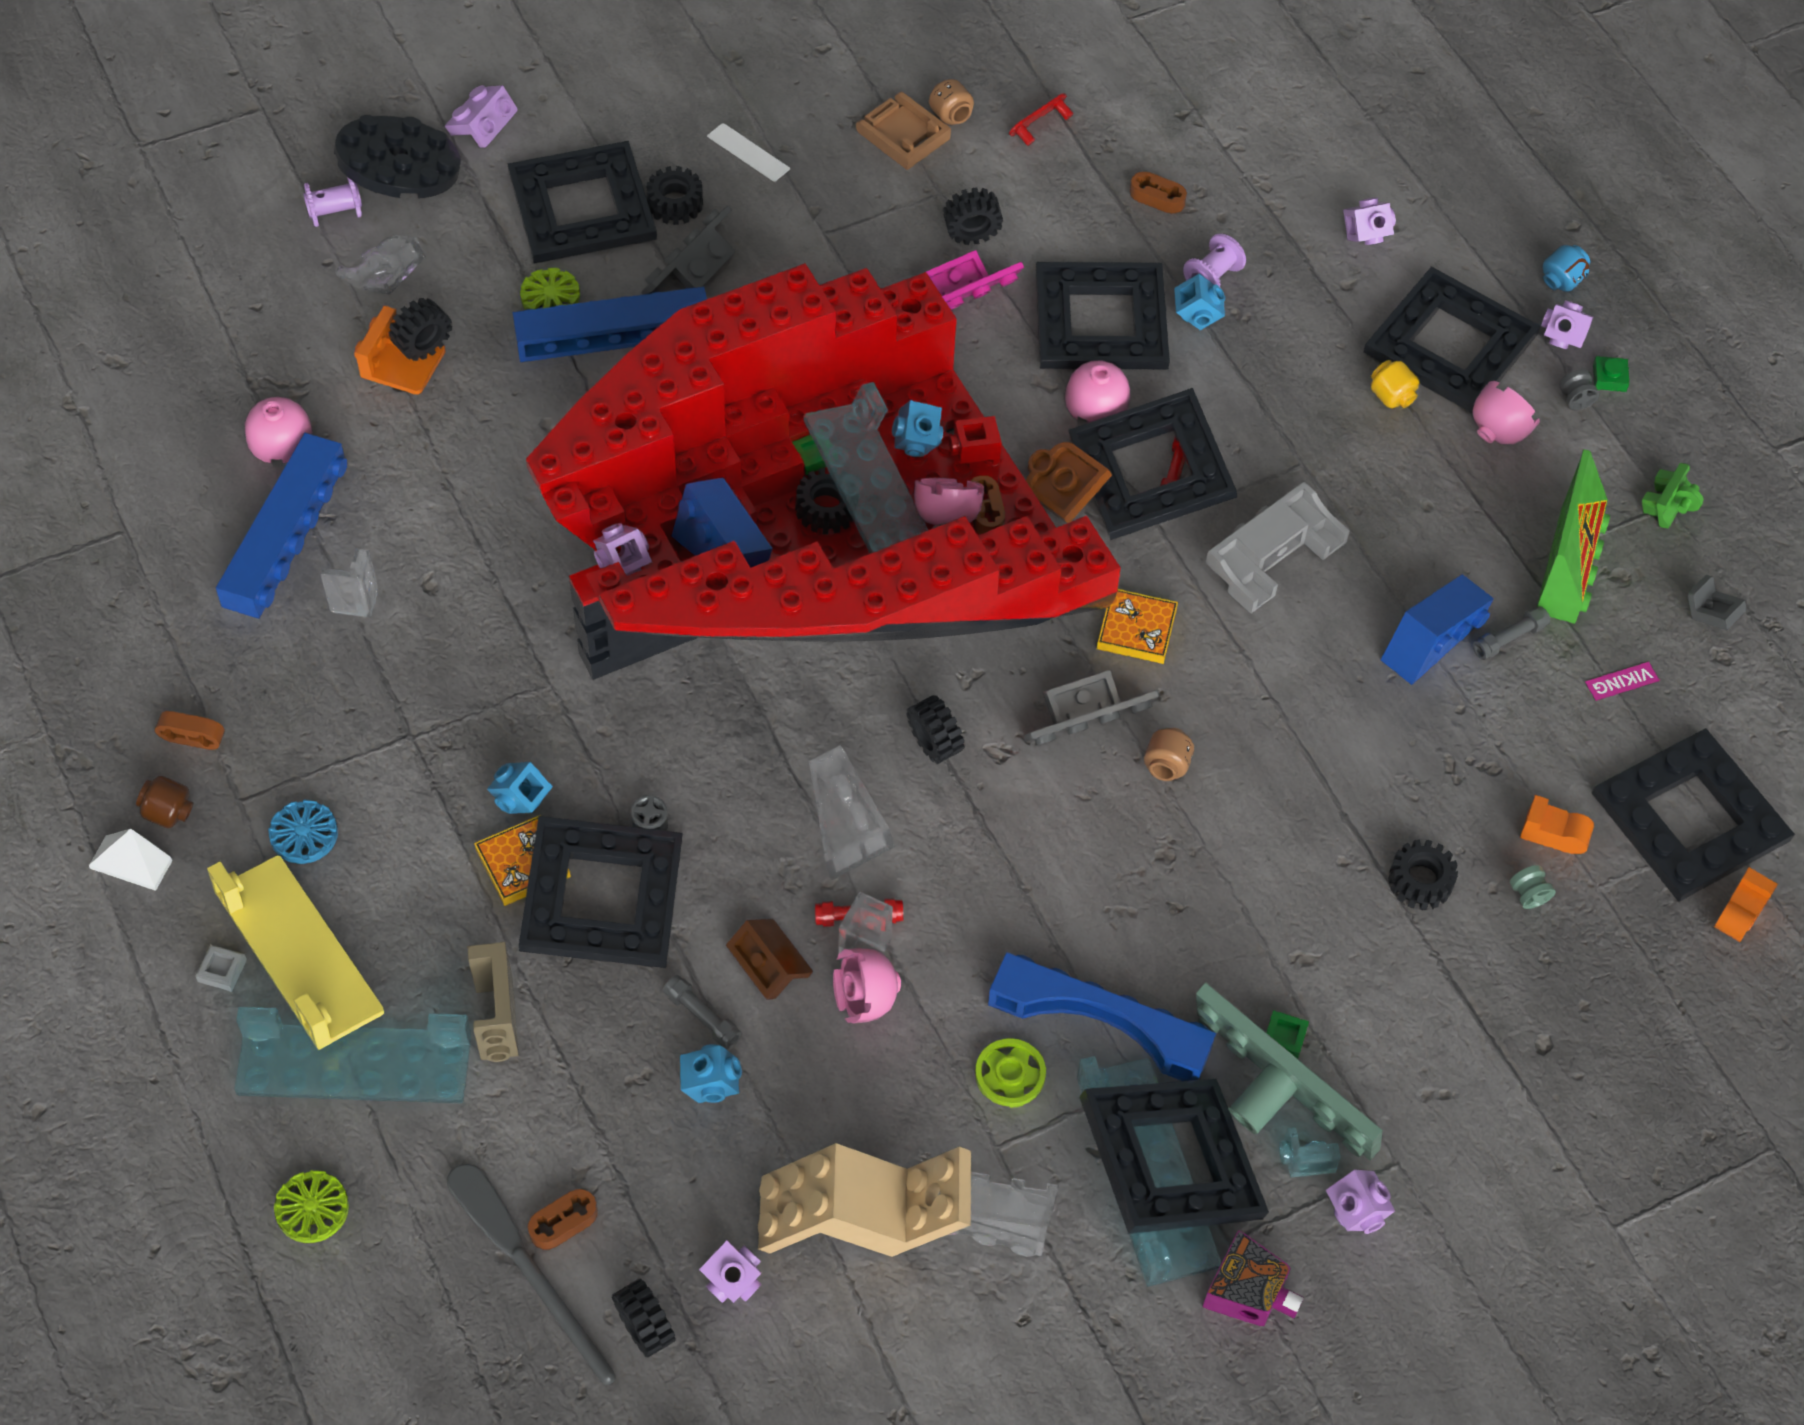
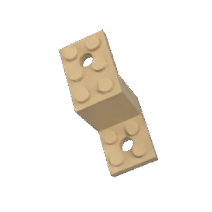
(865, 1200)

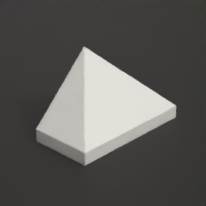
(131, 859)

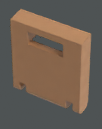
(900, 129)

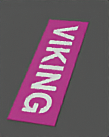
(1622, 681)

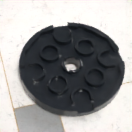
(397, 156)

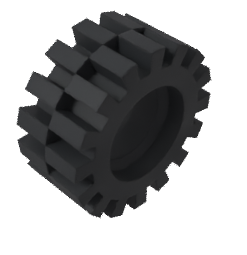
(977, 203)
(676, 208)
(420, 329)
(818, 515)
(935, 729)
(1420, 892)
(643, 1317)

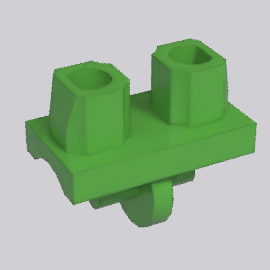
(1676, 496)

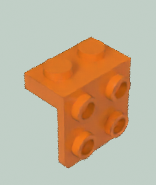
(385, 364)

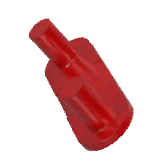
(1021, 127)

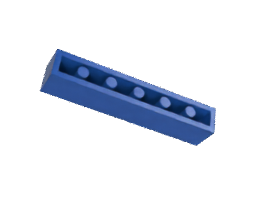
(596, 324)
(281, 526)

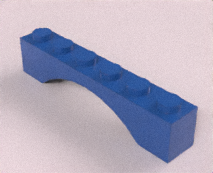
(1031, 990)

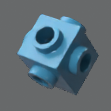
(1199, 301)
(917, 428)
(519, 787)
(710, 1074)

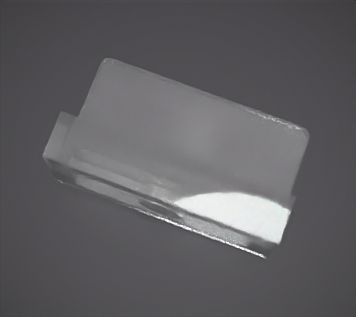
(352, 590)
(868, 922)

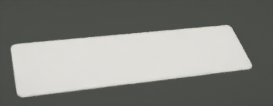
(748, 152)

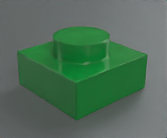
(1611, 373)
(810, 454)
(1288, 1031)

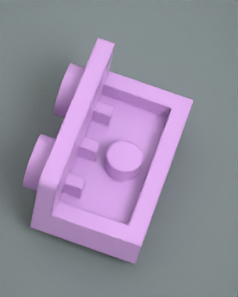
(482, 114)

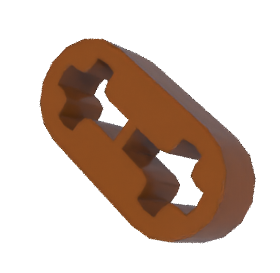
(1158, 192)
(992, 505)
(189, 730)
(567, 1226)

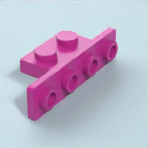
(969, 277)

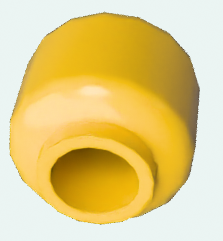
(1394, 384)

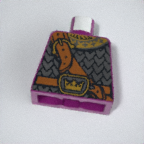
(1251, 1284)

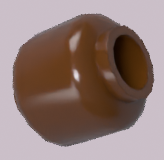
(164, 802)

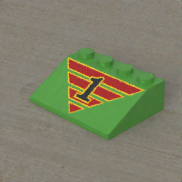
(1576, 544)

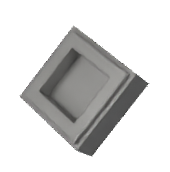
(221, 968)

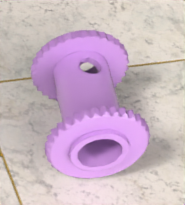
(332, 200)
(1224, 256)

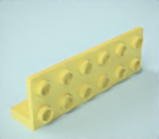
(297, 949)

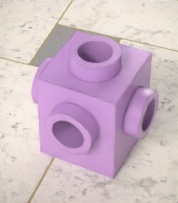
(1369, 221)
(1579, 325)
(633, 548)
(1361, 1201)
(716, 1269)

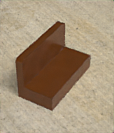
(767, 956)

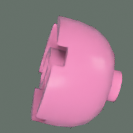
(1097, 391)
(1503, 415)
(276, 428)
(946, 500)
(865, 984)

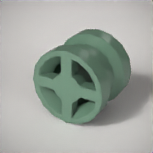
(1532, 887)

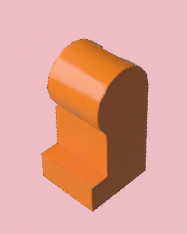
(1557, 827)
(1745, 904)

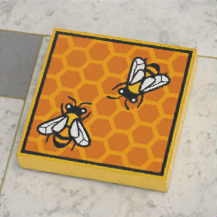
(1138, 626)
(509, 859)

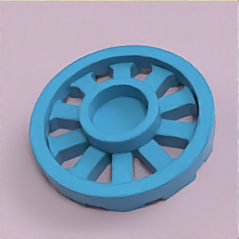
(303, 831)

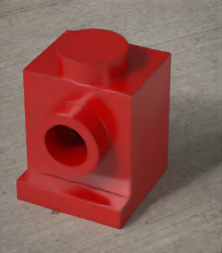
(976, 440)

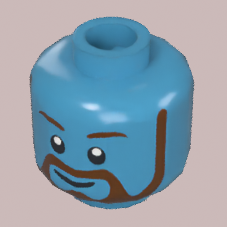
(1566, 268)

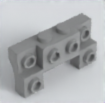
(1271, 537)

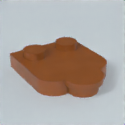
(1065, 479)

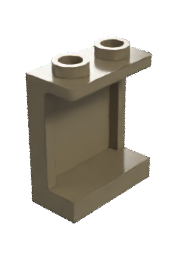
(492, 972)

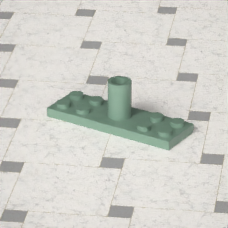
(1282, 1078)

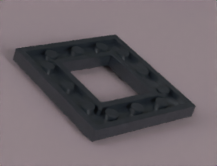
(550, 242)
(1141, 280)
(1436, 291)
(1177, 413)
(1685, 872)
(637, 944)
(1144, 1208)

